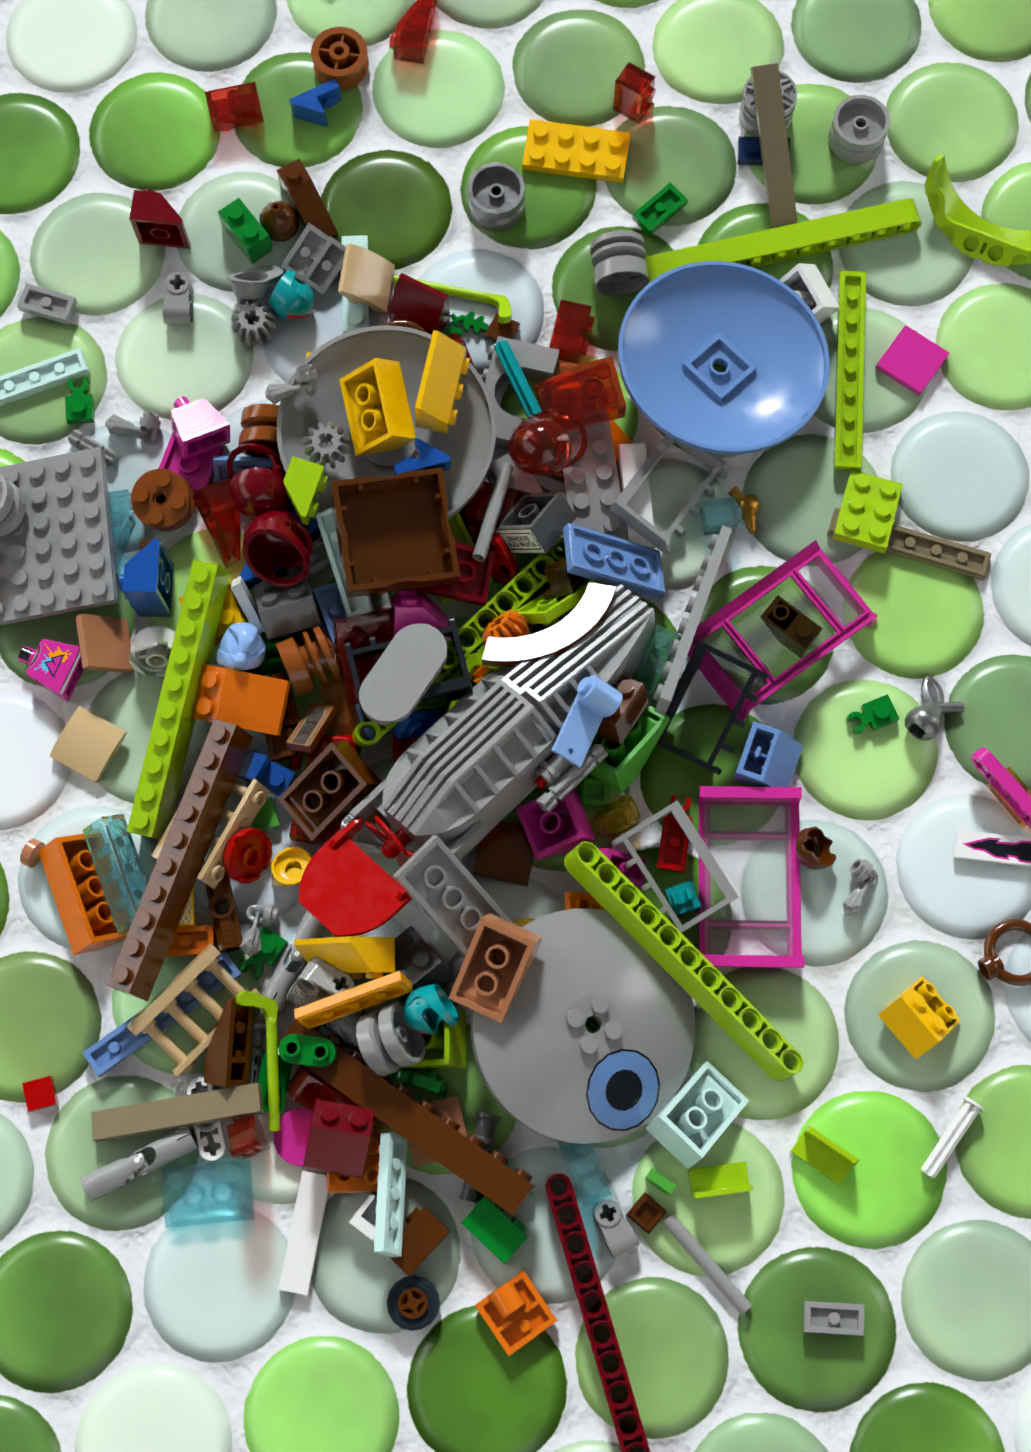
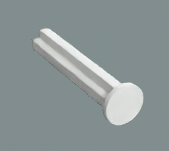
(951, 1137)

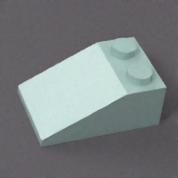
(697, 1115)

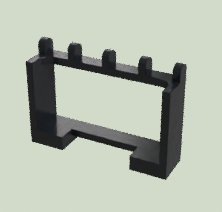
(451, 689)
(680, 691)

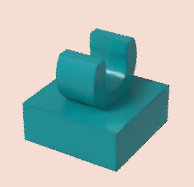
(683, 898)

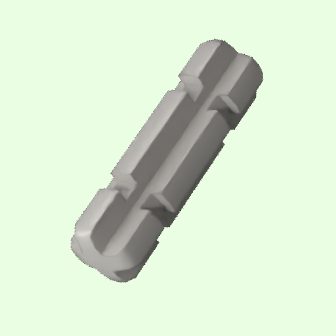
(78, 439)

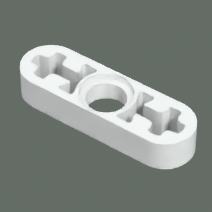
(217, 1138)

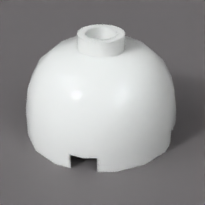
(151, 650)

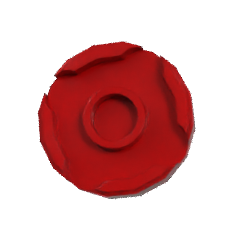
(247, 855)

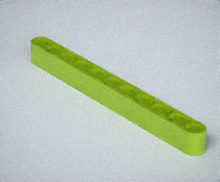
(798, 238)
(473, 630)
(695, 968)

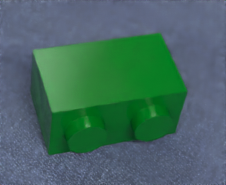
(245, 230)
(495, 1229)

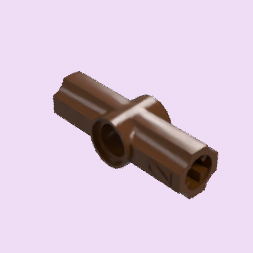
(227, 925)

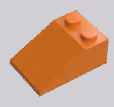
(241, 699)

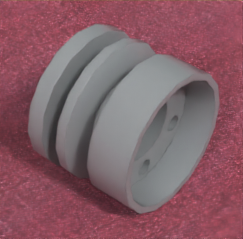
(748, 111)
(619, 263)

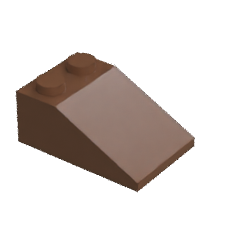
(494, 967)

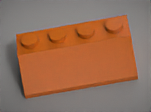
(79, 894)

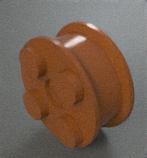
(340, 55)
(148, 498)

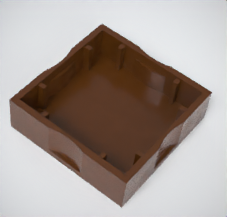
(394, 532)

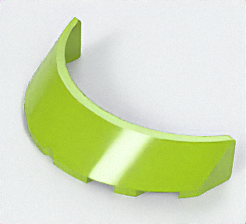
(968, 230)

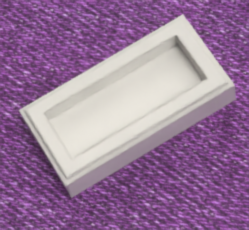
(246, 603)

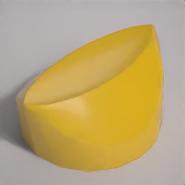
(289, 866)

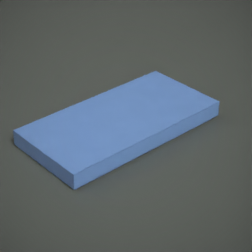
(613, 561)

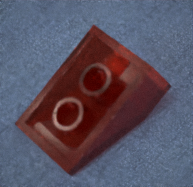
(586, 391)
(357, 631)

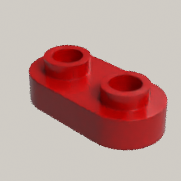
(501, 558)

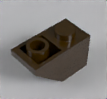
(790, 626)

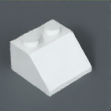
(812, 289)

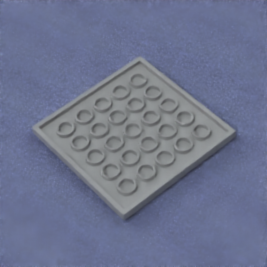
(64, 545)

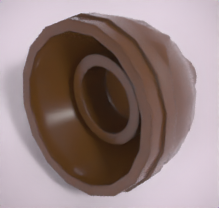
(279, 221)

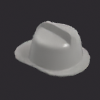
(253, 282)

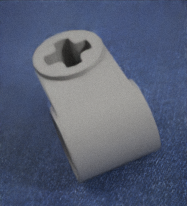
(178, 299)
(322, 979)
(615, 1232)

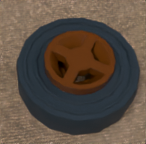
(403, 1305)

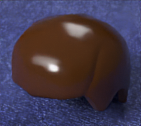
(814, 849)

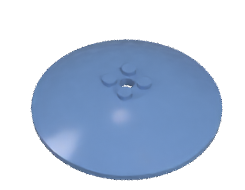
(732, 318)

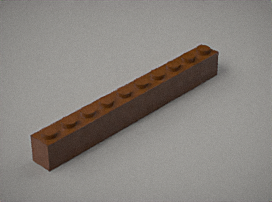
(180, 860)
(421, 1126)

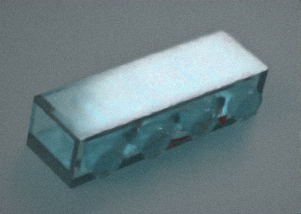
(117, 867)

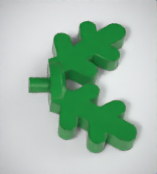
(467, 321)

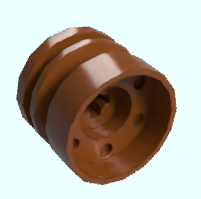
(308, 660)

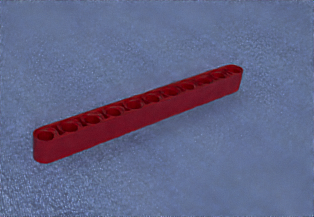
(601, 1317)

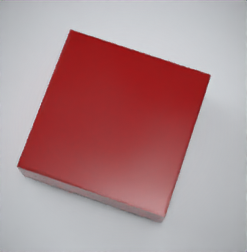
(40, 1093)

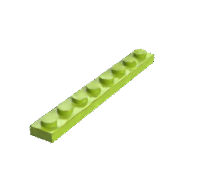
(849, 371)

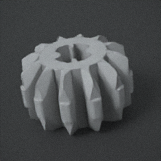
(256, 331)
(326, 434)

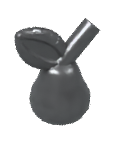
(925, 720)

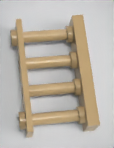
(252, 800)
(166, 1002)

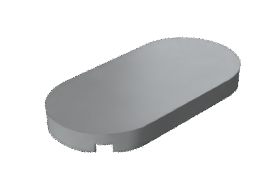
(403, 673)

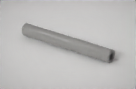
(493, 512)
(707, 1264)

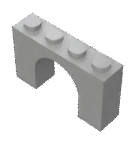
(536, 363)

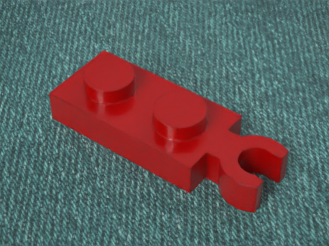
(673, 842)

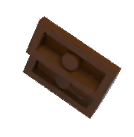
(505, 855)

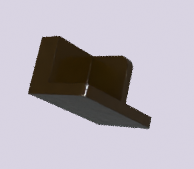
(560, 581)

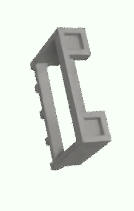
(641, 525)
(700, 847)

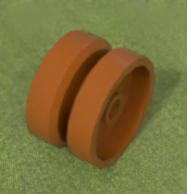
(260, 426)

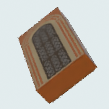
(311, 728)

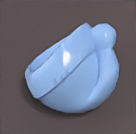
(241, 647)

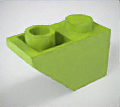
(303, 484)

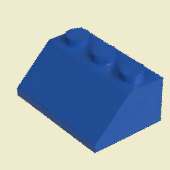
(149, 581)

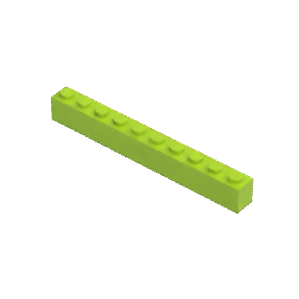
(175, 708)

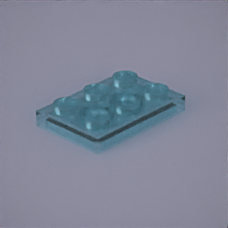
(207, 1193)

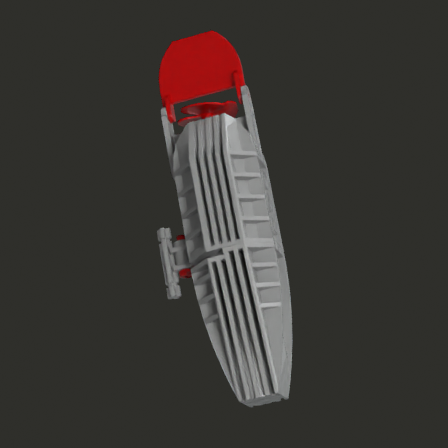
(472, 770)

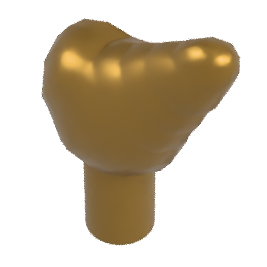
(749, 506)

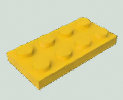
(576, 151)

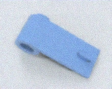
(592, 703)

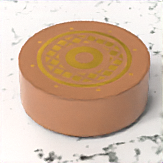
(29, 854)

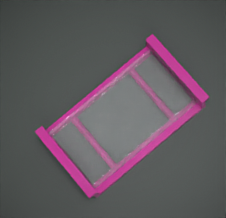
(809, 585)
(754, 845)

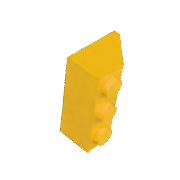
(441, 384)
(377, 407)
(352, 954)

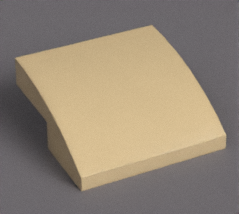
(366, 278)
(88, 744)

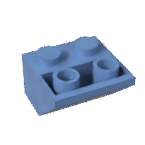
(767, 758)

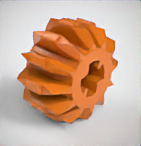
(506, 626)

